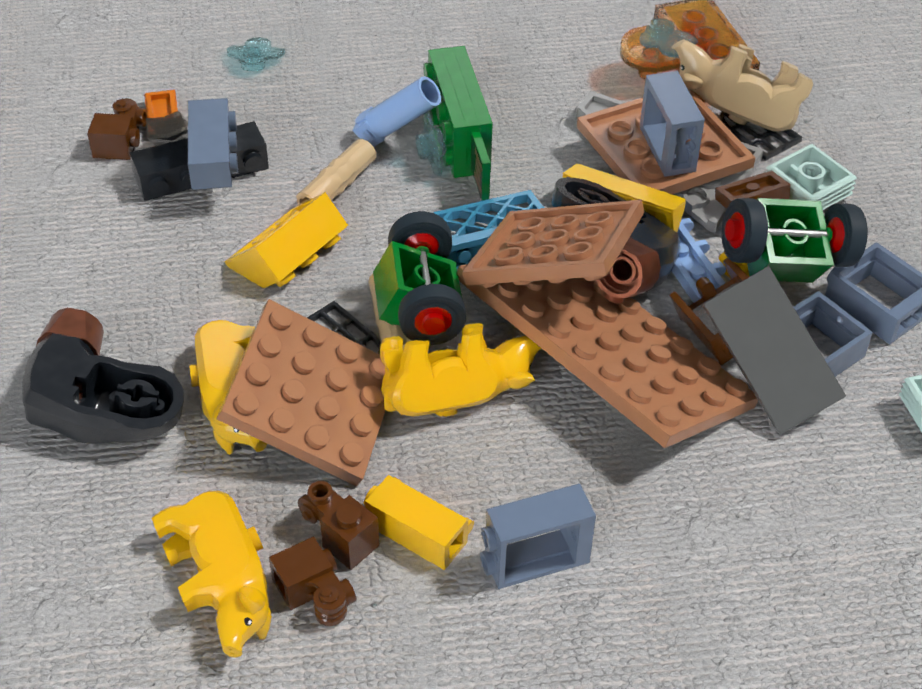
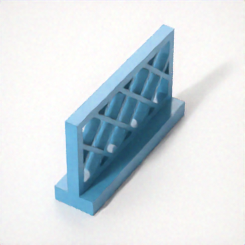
(471, 238)

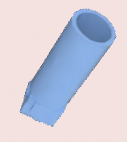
(397, 111)

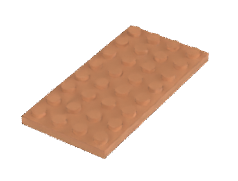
(623, 355)

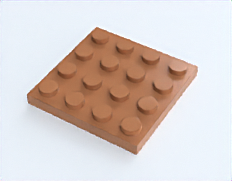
(623, 147)
(555, 244)
(308, 393)

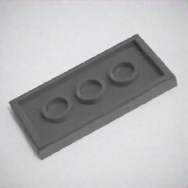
(774, 350)

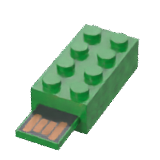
(461, 116)

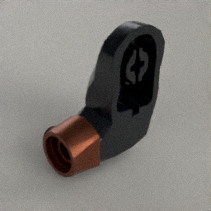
(647, 253)
(92, 394)

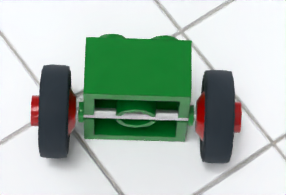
(793, 236)
(418, 282)

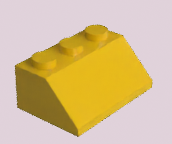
(289, 243)

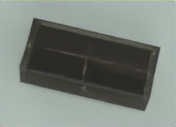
(167, 128)

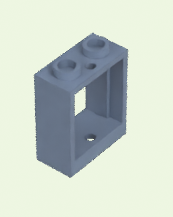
(669, 120)
(893, 273)
(849, 333)
(544, 554)

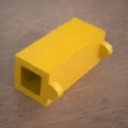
(418, 521)

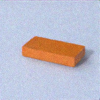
(160, 103)

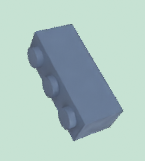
(211, 143)

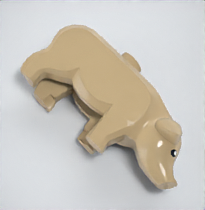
(743, 91)

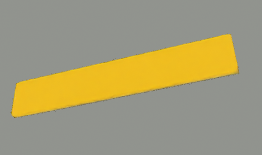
(662, 205)

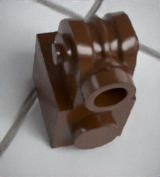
(117, 133)
(345, 524)
(308, 574)

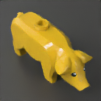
(218, 355)
(452, 379)
(227, 565)

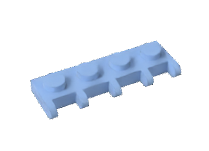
(693, 262)

